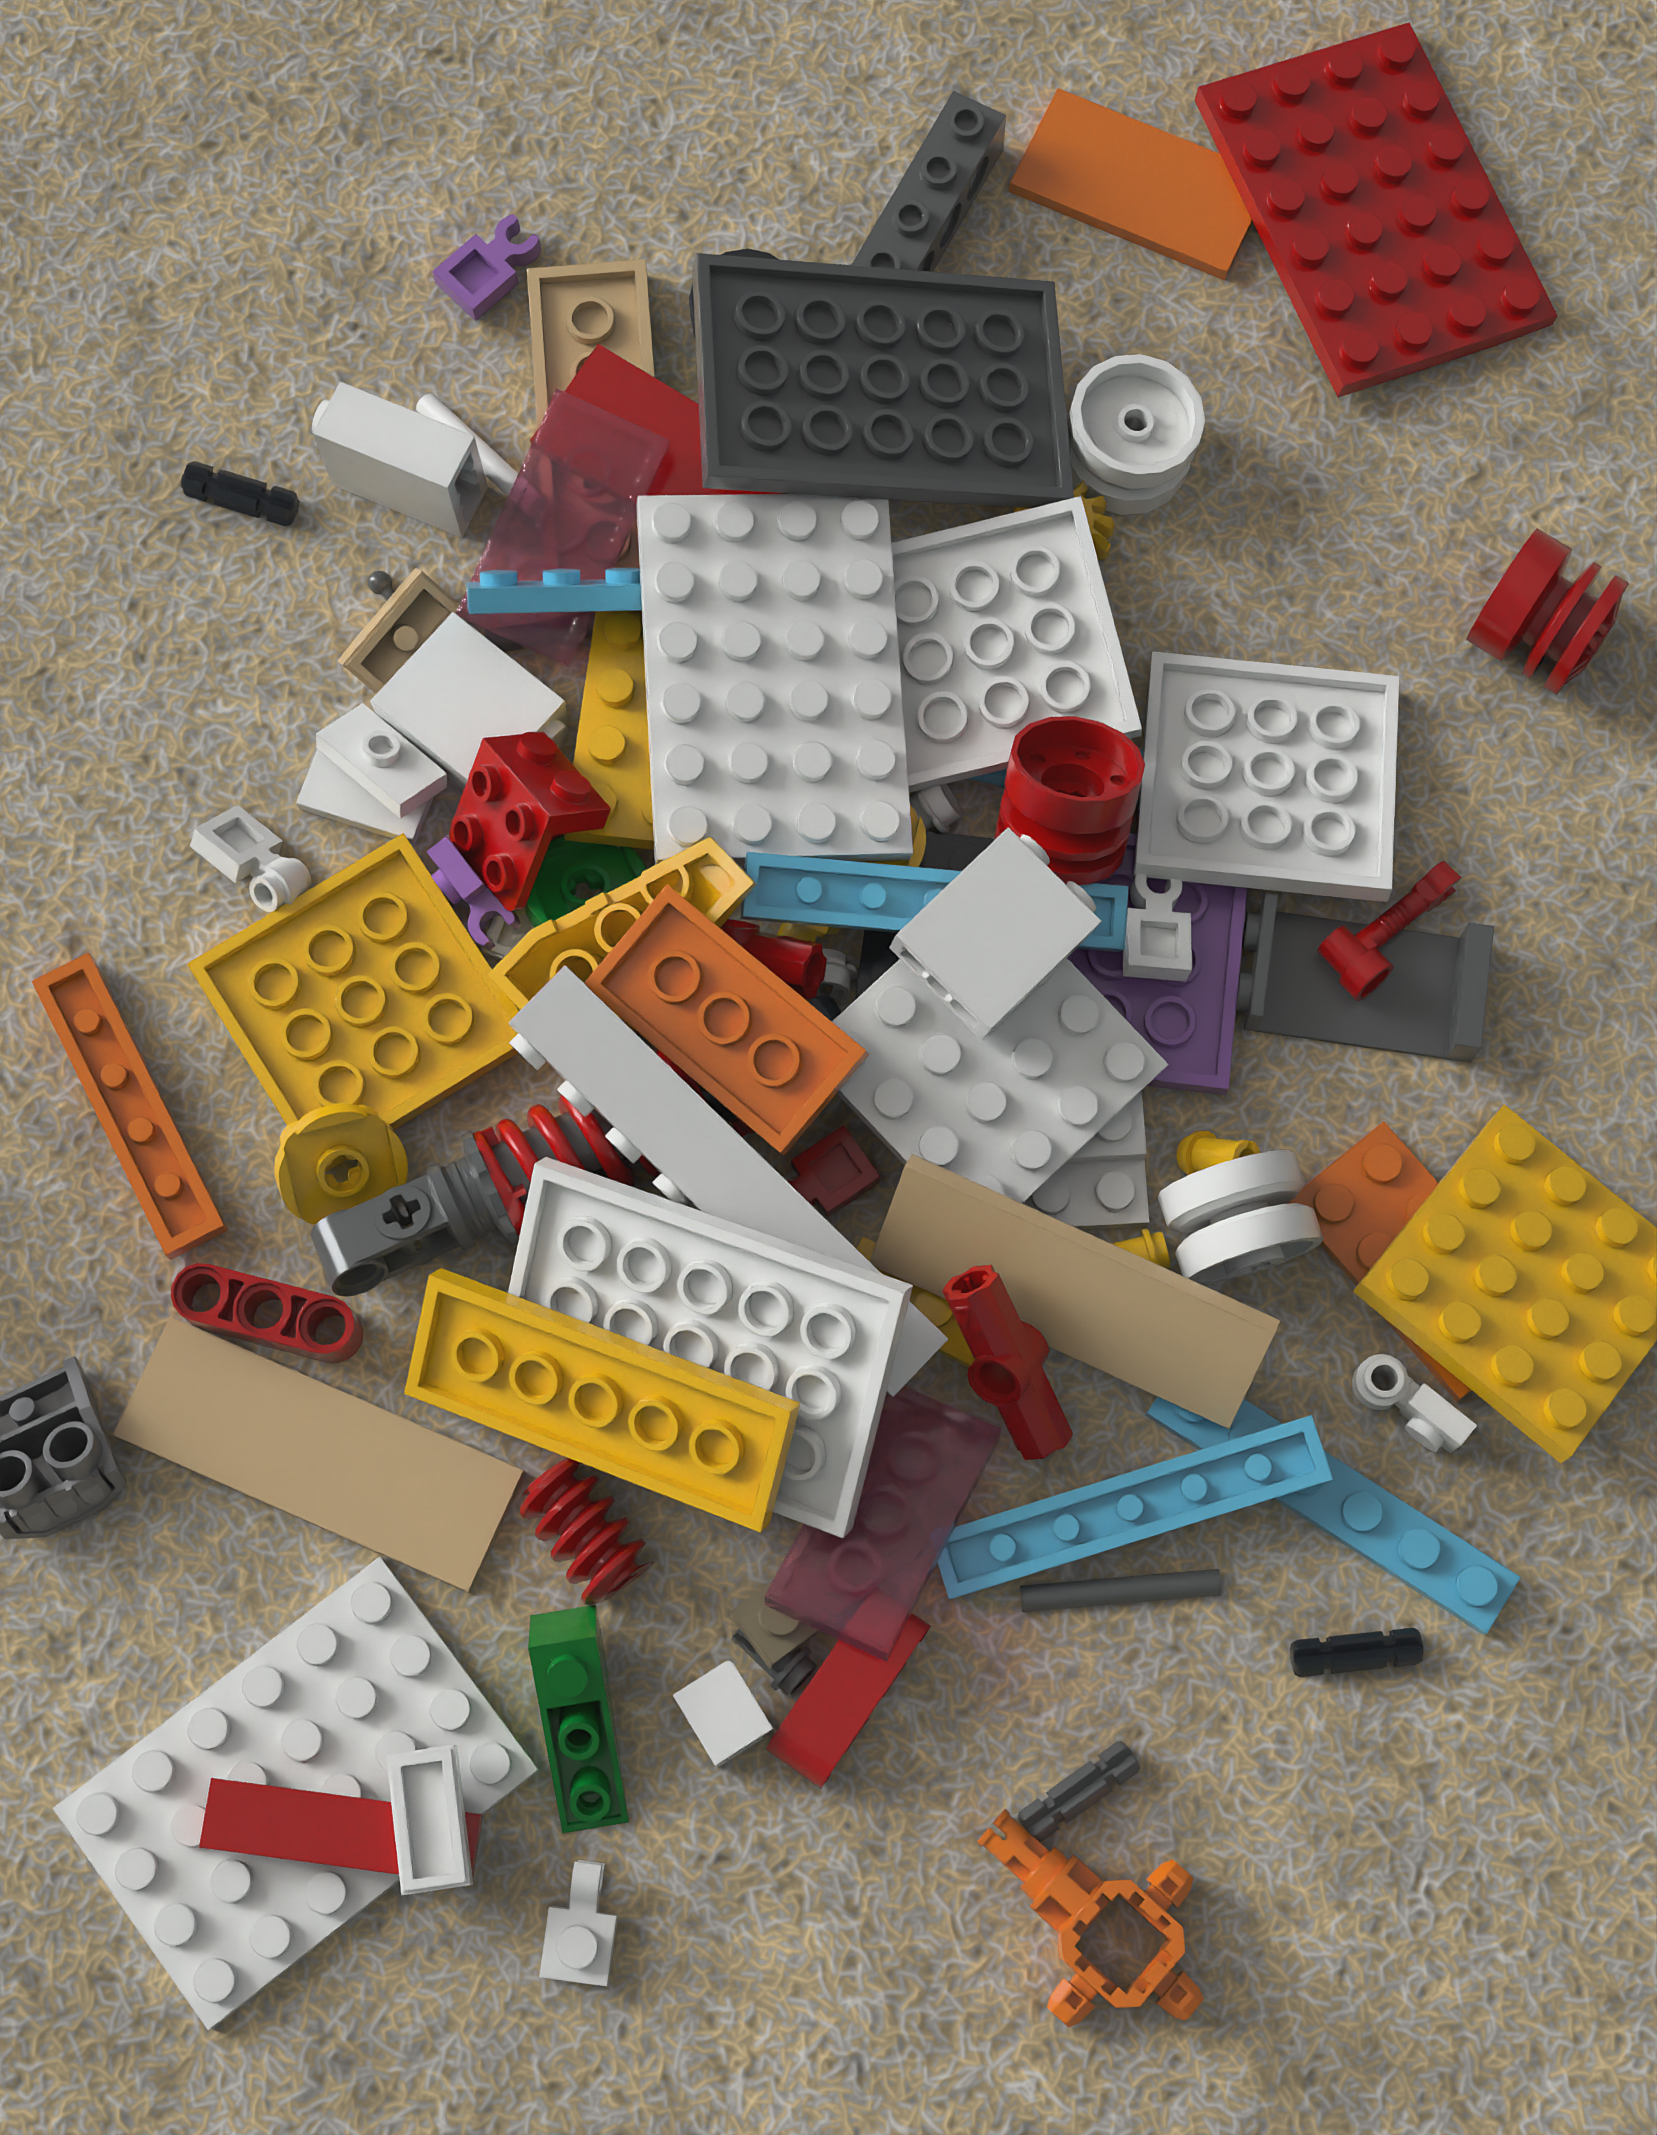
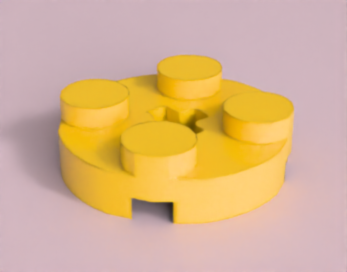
(327, 1133)

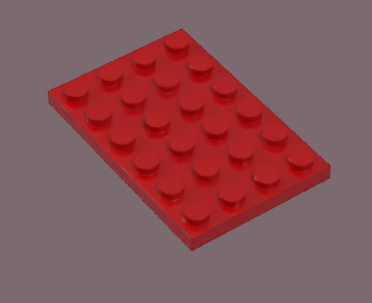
(1374, 209)

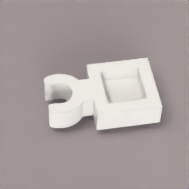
(1155, 936)

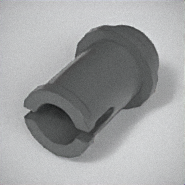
(789, 1672)

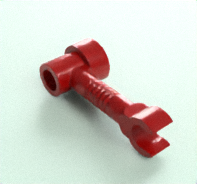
(1358, 957)

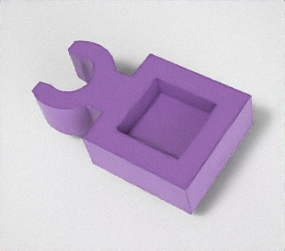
(483, 273)

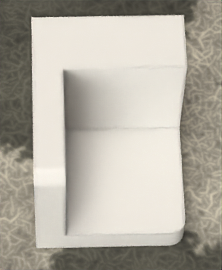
(723, 1713)

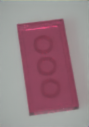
(568, 512)
(909, 1504)

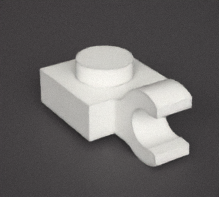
(579, 1937)

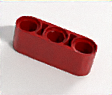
(242, 1296)
(839, 1704)

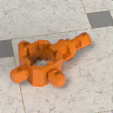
(1072, 1897)

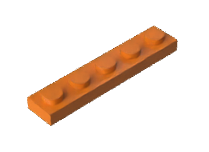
(130, 1106)

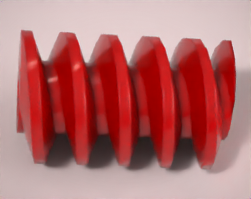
(583, 1531)

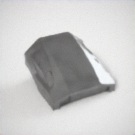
(53, 1455)

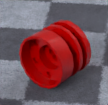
(1547, 611)
(1073, 793)

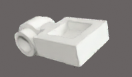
(245, 847)
(1431, 1418)

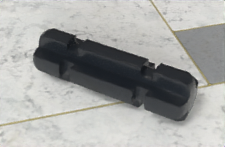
(240, 493)
(1356, 1652)

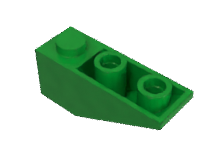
(577, 1717)

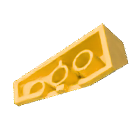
(585, 936)

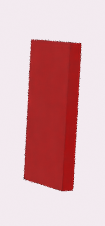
(651, 404)

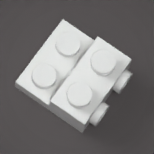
(1103, 1179)

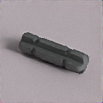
(1079, 1791)

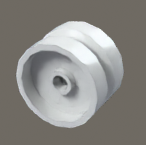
(1134, 432)
(1240, 1217)

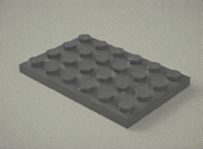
(879, 383)

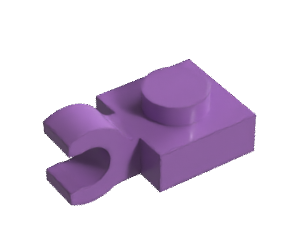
(461, 882)

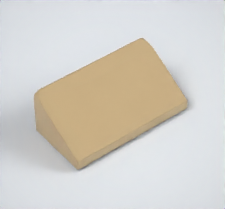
(398, 630)

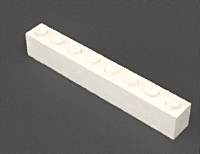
(682, 1135)

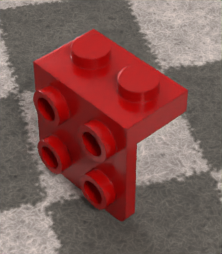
(513, 806)

